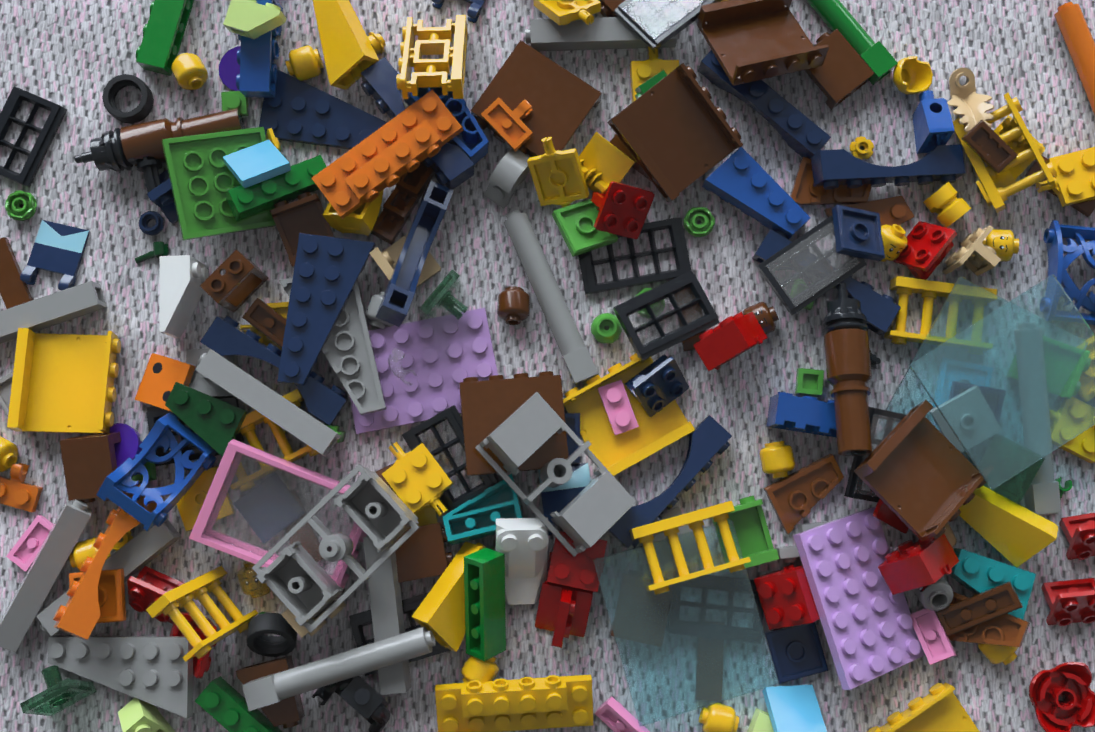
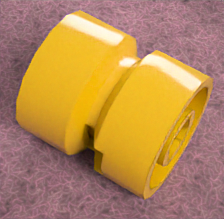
(947, 205)

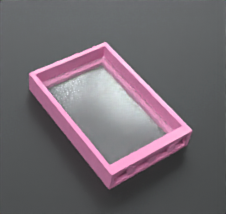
(261, 499)

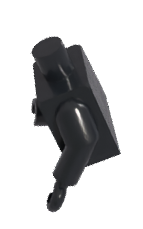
(361, 698)

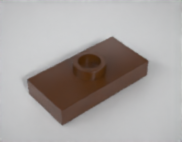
(989, 146)

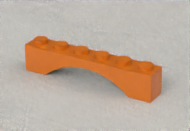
(83, 608)

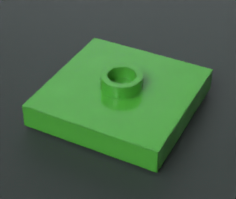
(578, 230)

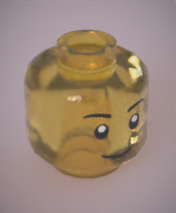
(249, 583)

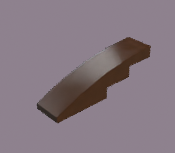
(402, 203)

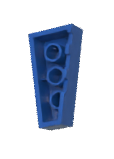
(256, 62)
(472, 138)
(756, 194)
(802, 414)

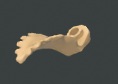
(969, 103)

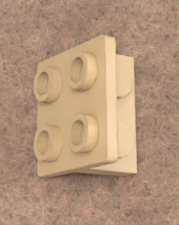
(973, 254)

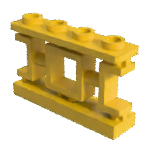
(433, 71)

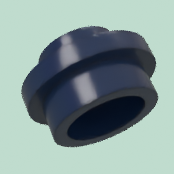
(144, 220)

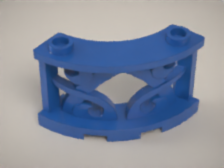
(1058, 264)
(158, 437)

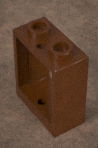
(237, 284)

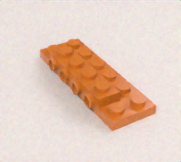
(387, 154)

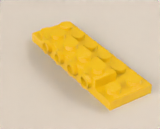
(515, 704)

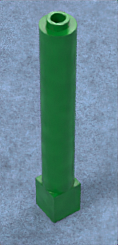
(874, 54)

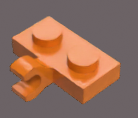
(508, 122)
(16, 492)

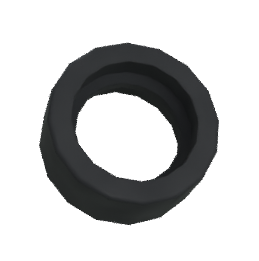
(115, 85)
(270, 645)

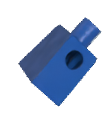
(931, 122)

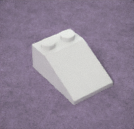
(179, 291)

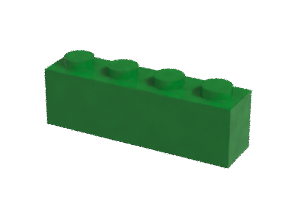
(163, 35)
(263, 195)
(485, 603)
(231, 709)

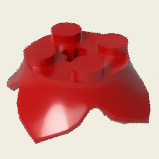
(1078, 707)

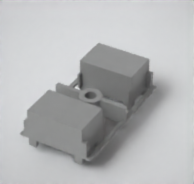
(592, 510)
(302, 581)

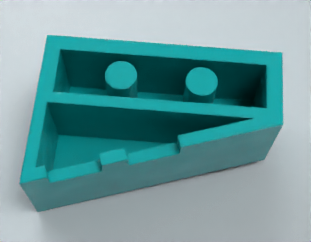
(478, 516)
(982, 573)

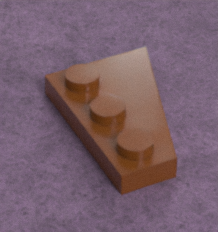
(806, 194)
(891, 210)
(800, 491)
(1000, 631)

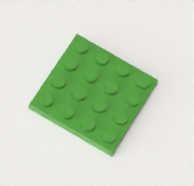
(202, 182)

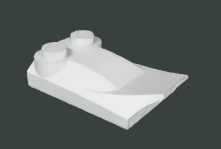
(525, 551)

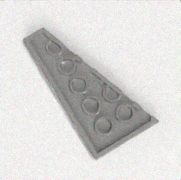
(352, 354)
(135, 665)

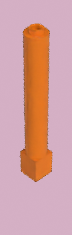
(1079, 44)

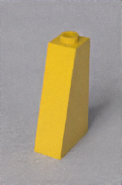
(343, 42)
(1008, 526)
(444, 605)

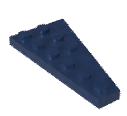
(314, 117)
(319, 291)

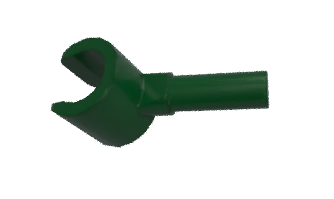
(159, 249)

